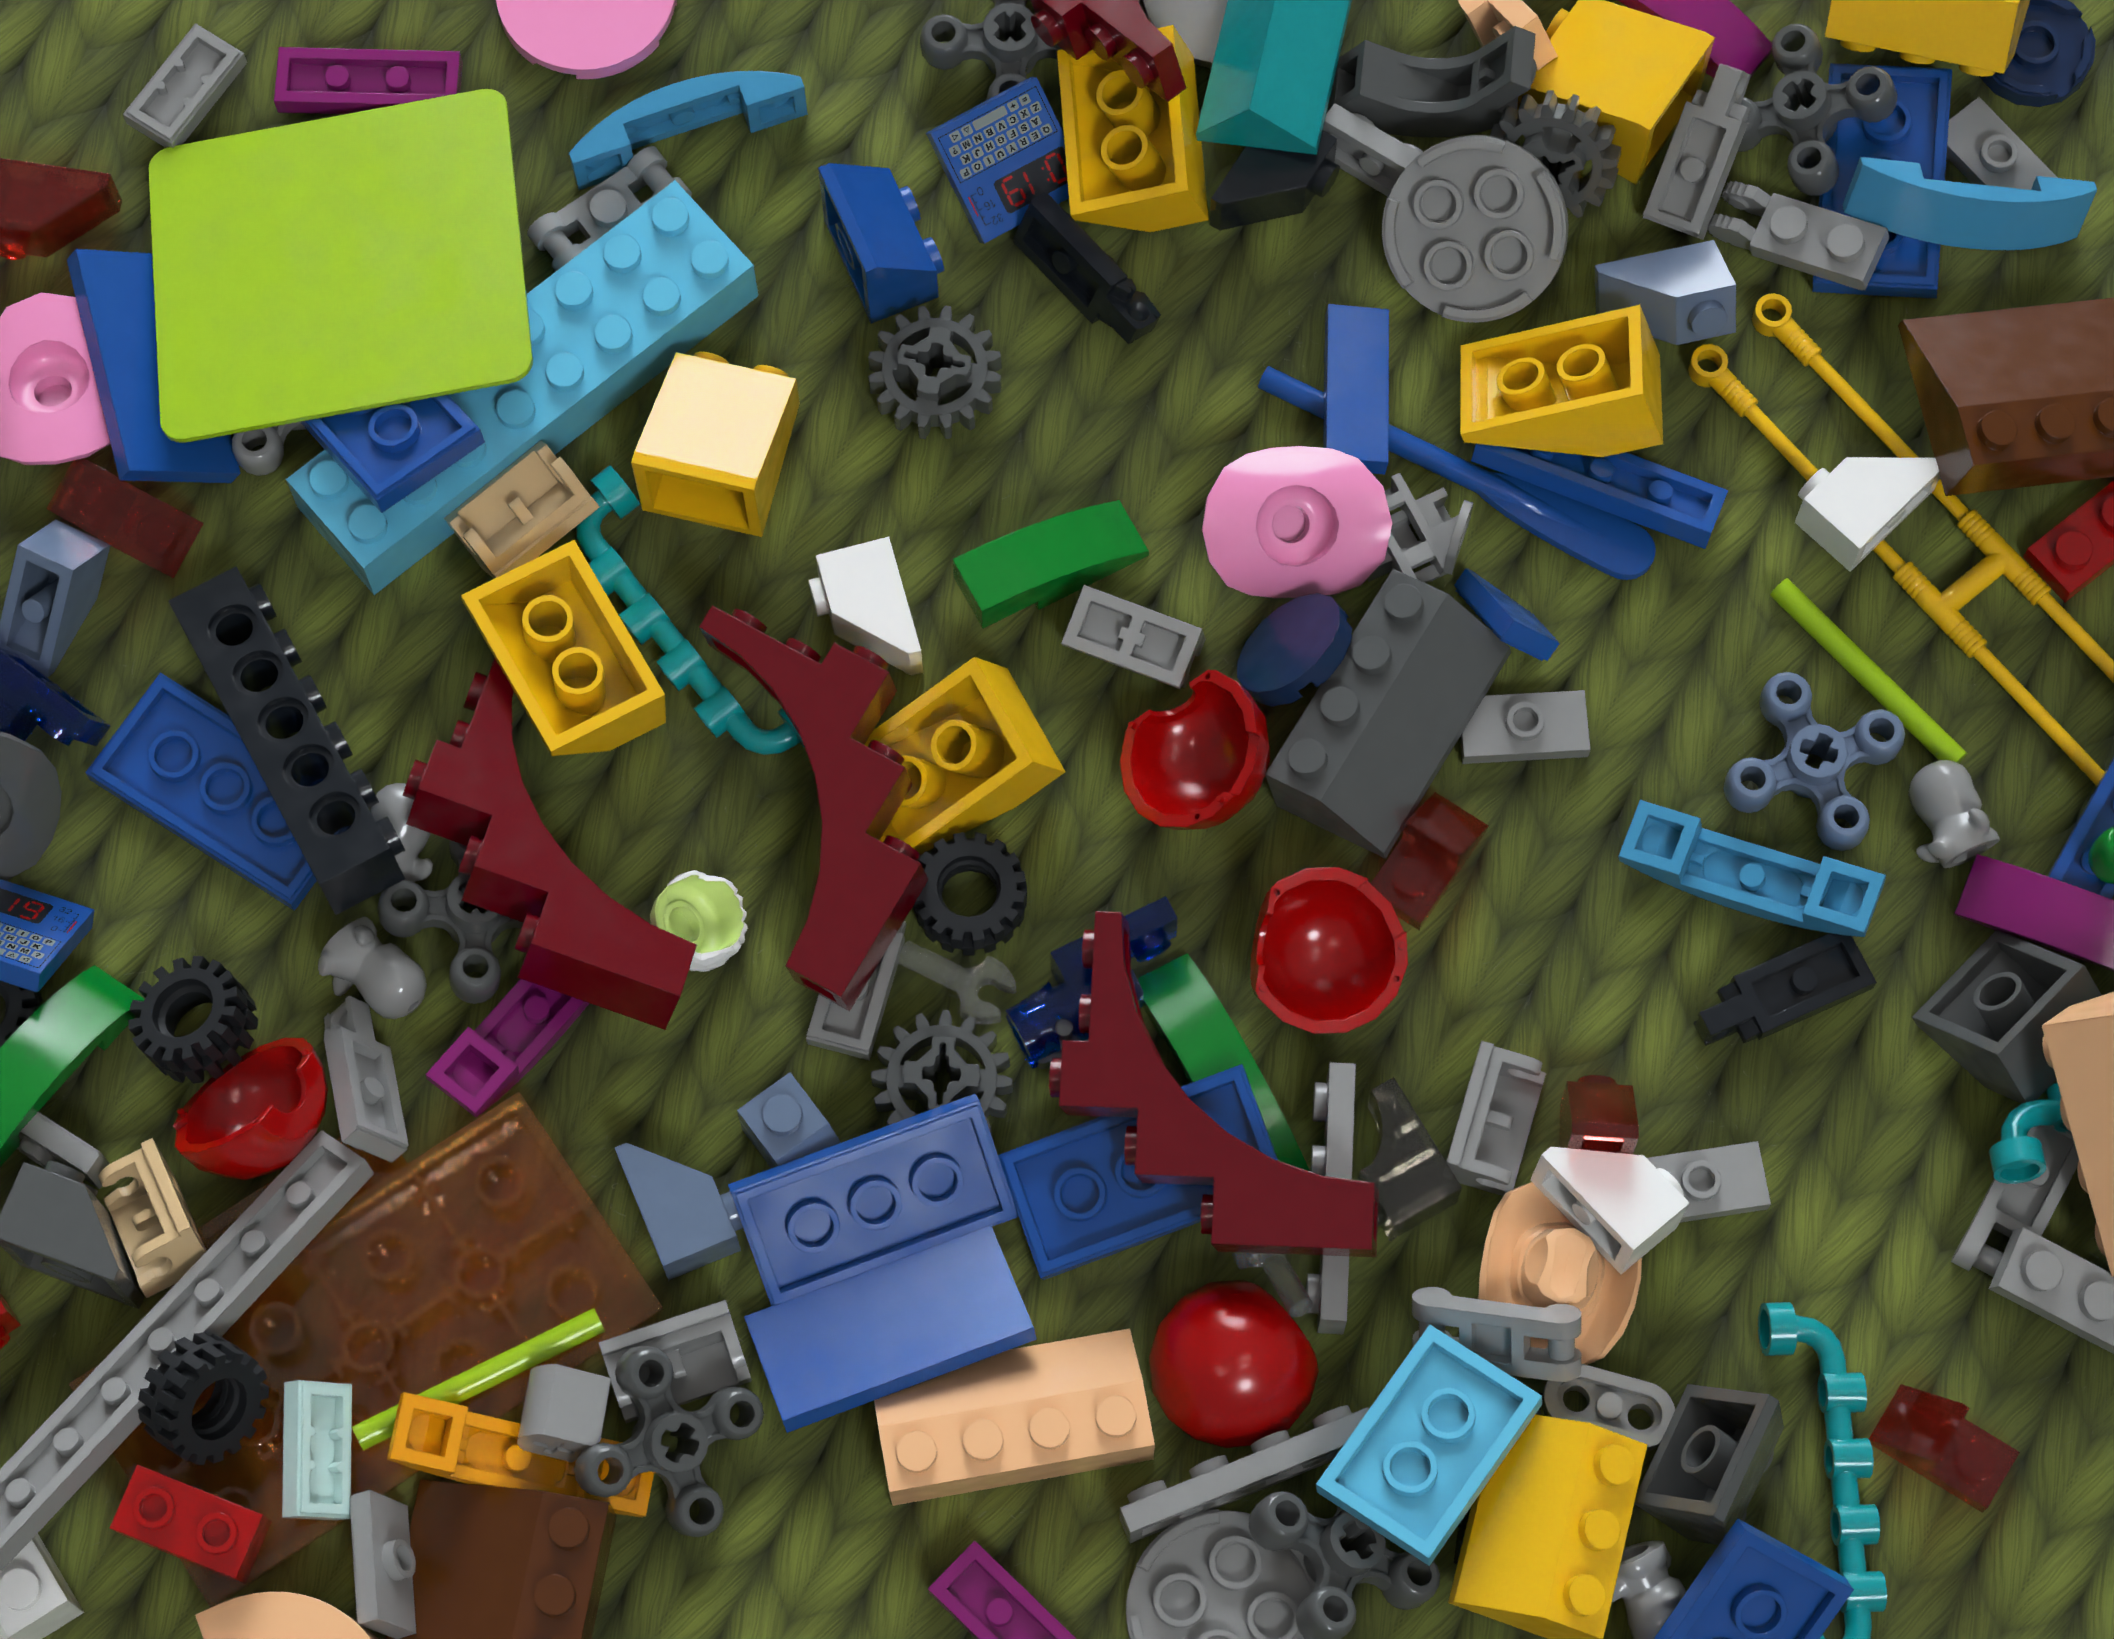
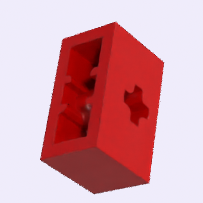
(190, 1524)

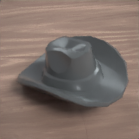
(27, 805)

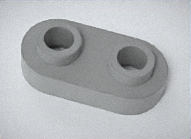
(1609, 1401)

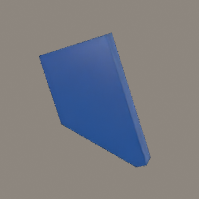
(1506, 617)

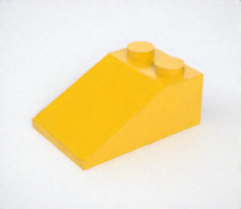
(1565, 387)
(967, 753)

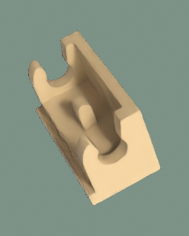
(521, 511)
(152, 1218)

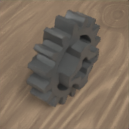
(1564, 142)
(910, 360)
(917, 1077)

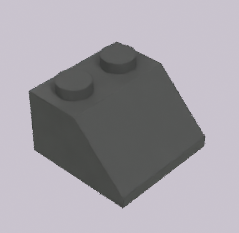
(1995, 1013)
(66, 1233)
(1711, 1461)

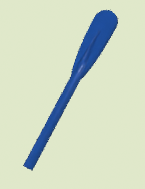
(1573, 527)

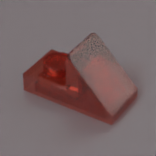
(1428, 858)
(1942, 1446)

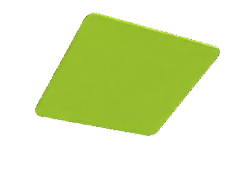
(337, 266)

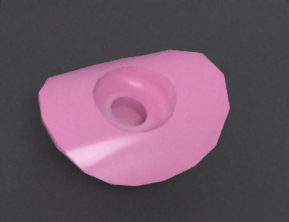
(47, 384)
(1296, 522)

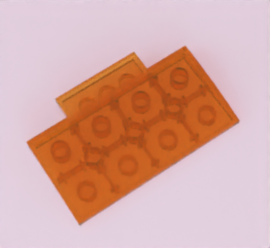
(405, 1291)

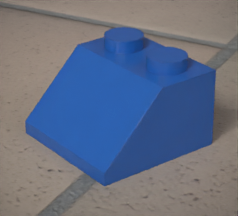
(879, 238)

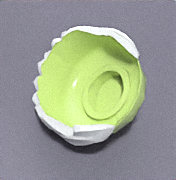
(705, 913)

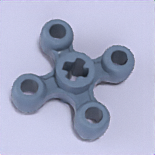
(1806, 737)

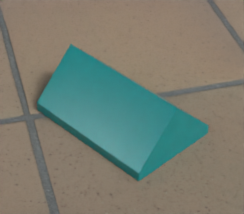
(1273, 73)

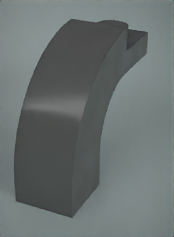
(1435, 94)

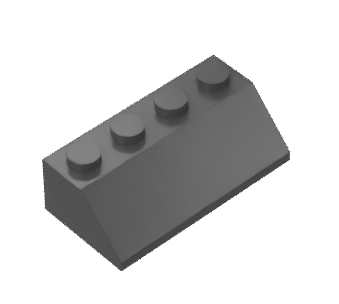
(1387, 715)

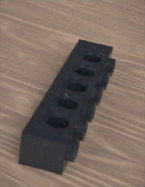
(345, 864)

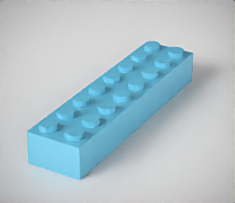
(595, 339)

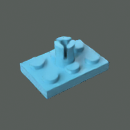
(1429, 1444)

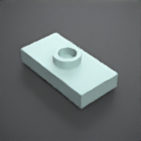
(317, 1450)

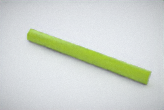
(1867, 672)
(490, 1372)

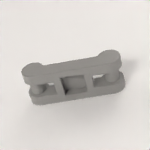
(601, 207)
(1504, 1332)

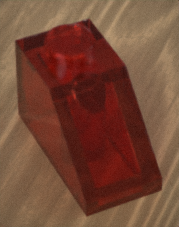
(50, 206)
(1598, 1116)

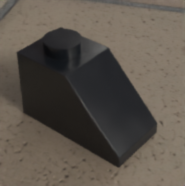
(1273, 184)

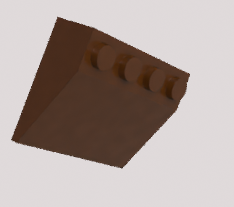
(2016, 394)
(507, 1562)

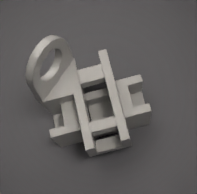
(1438, 533)

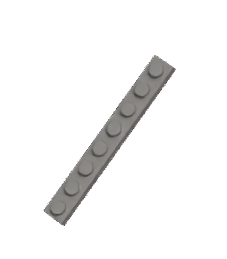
(204, 1300)

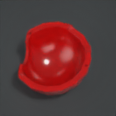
(1198, 759)
(1327, 951)
(255, 1112)
(1231, 1365)

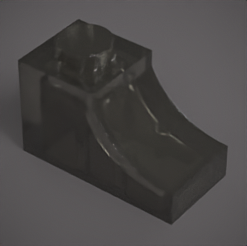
(1408, 1166)

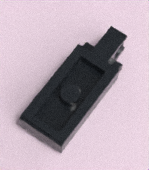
(1083, 270)
(1787, 990)

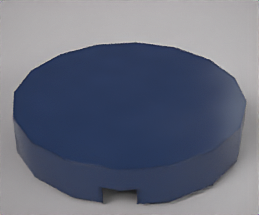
(2049, 58)
(1294, 647)

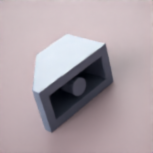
(1681, 291)
(51, 593)
(785, 1123)
(681, 1211)

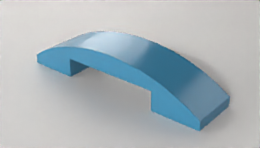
(681, 107)
(1967, 213)
(1748, 876)

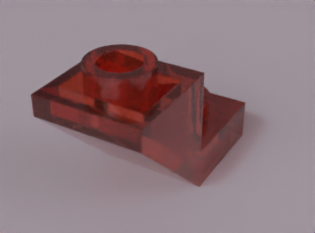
(125, 516)

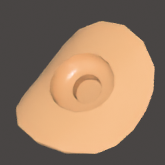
(1544, 1260)

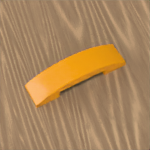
(485, 1451)

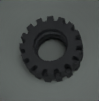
(981, 930)
(180, 1383)

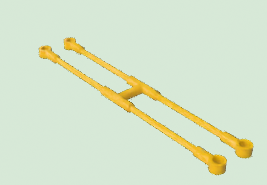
(1940, 607)

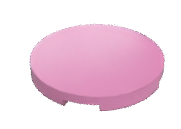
(585, 35)

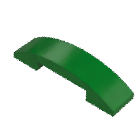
(1207, 1041)
(55, 1043)

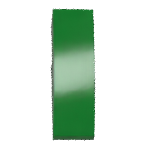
(1047, 560)

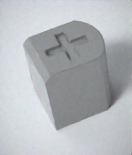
(562, 1411)

